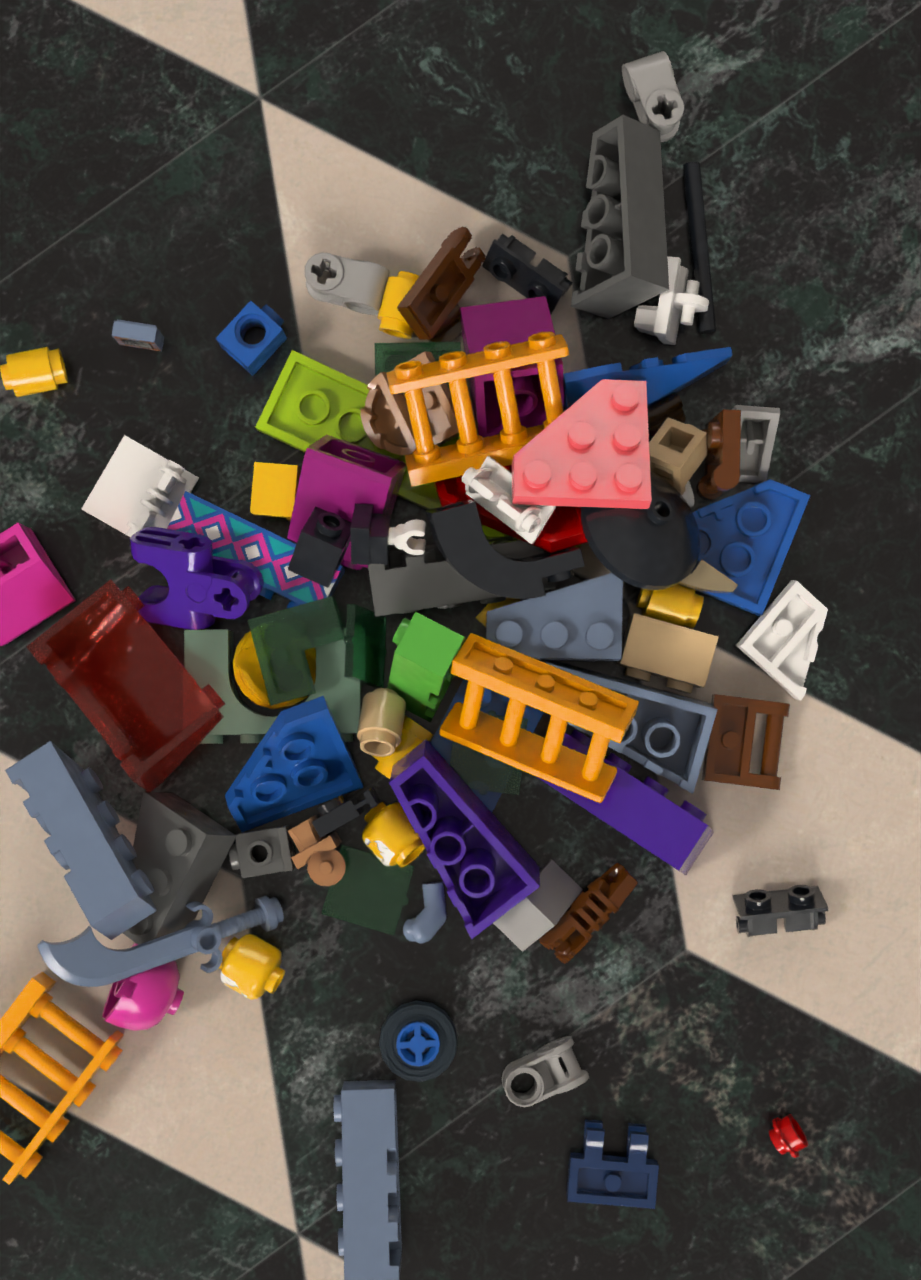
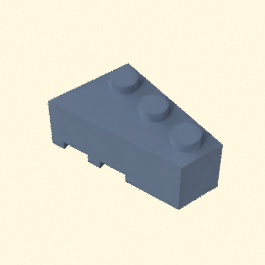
(565, 624)

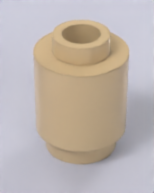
(381, 722)

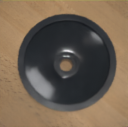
(646, 546)

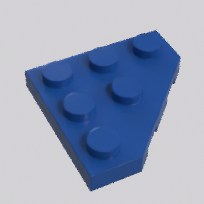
(749, 540)
(293, 767)

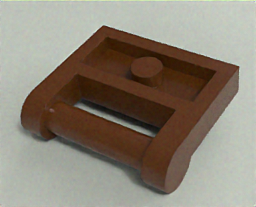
(723, 455)
(732, 740)

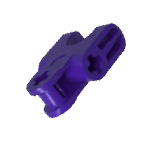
(197, 581)

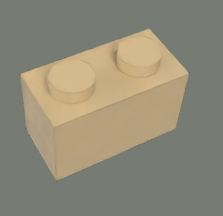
(667, 652)

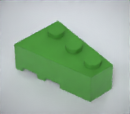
(423, 664)

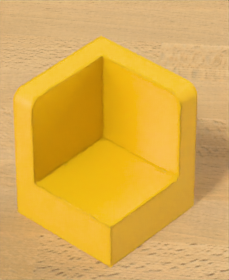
(274, 489)

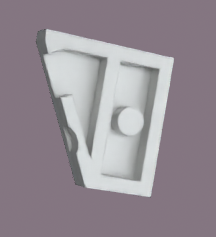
(786, 637)

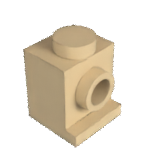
(677, 452)

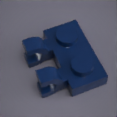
(613, 1179)

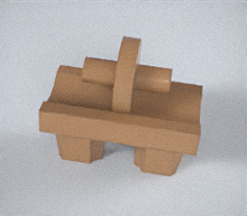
(324, 862)

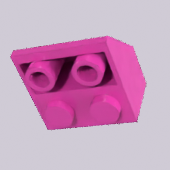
(28, 584)

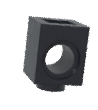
(321, 547)

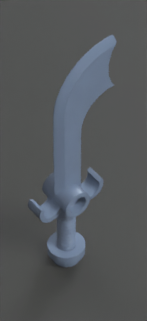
(91, 964)

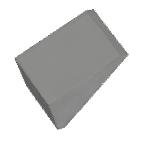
(756, 441)
(540, 909)

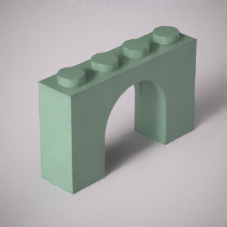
(210, 659)

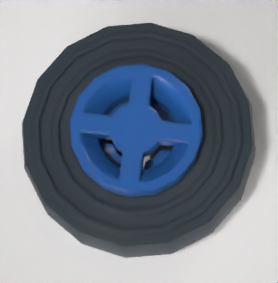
(418, 1057)

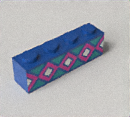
(242, 540)

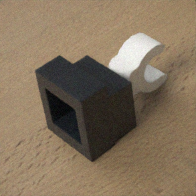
(374, 535)

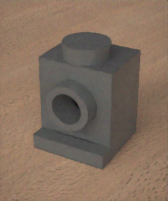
(279, 849)

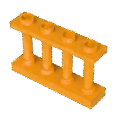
(436, 463)
(548, 690)
(37, 1002)

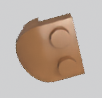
(388, 419)

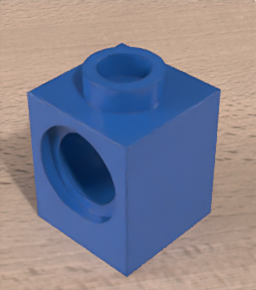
(252, 356)

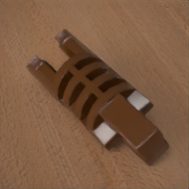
(589, 913)

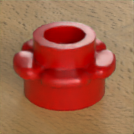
(788, 1136)

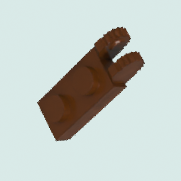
(441, 285)

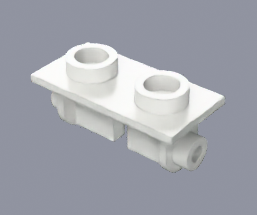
(493, 490)

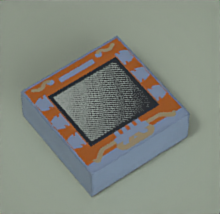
(137, 335)

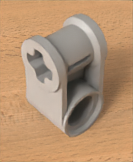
(652, 90)
(352, 283)
(547, 1072)

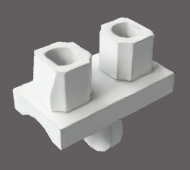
(665, 318)

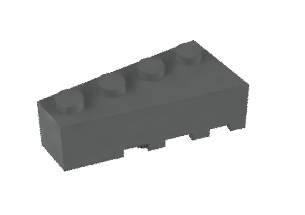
(430, 581)

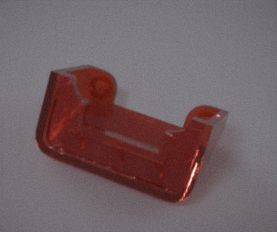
(129, 684)

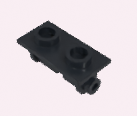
(510, 263)
(799, 905)

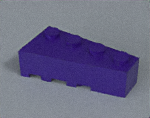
(644, 812)
(464, 841)

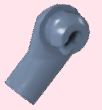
(431, 917)

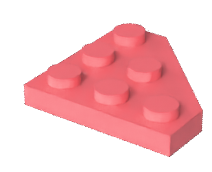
(590, 453)

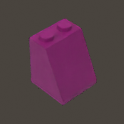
(512, 323)
(340, 475)

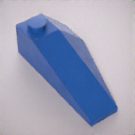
(659, 378)

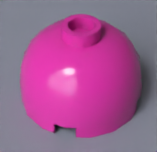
(144, 998)

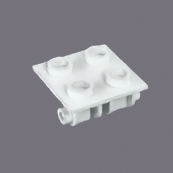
(138, 489)

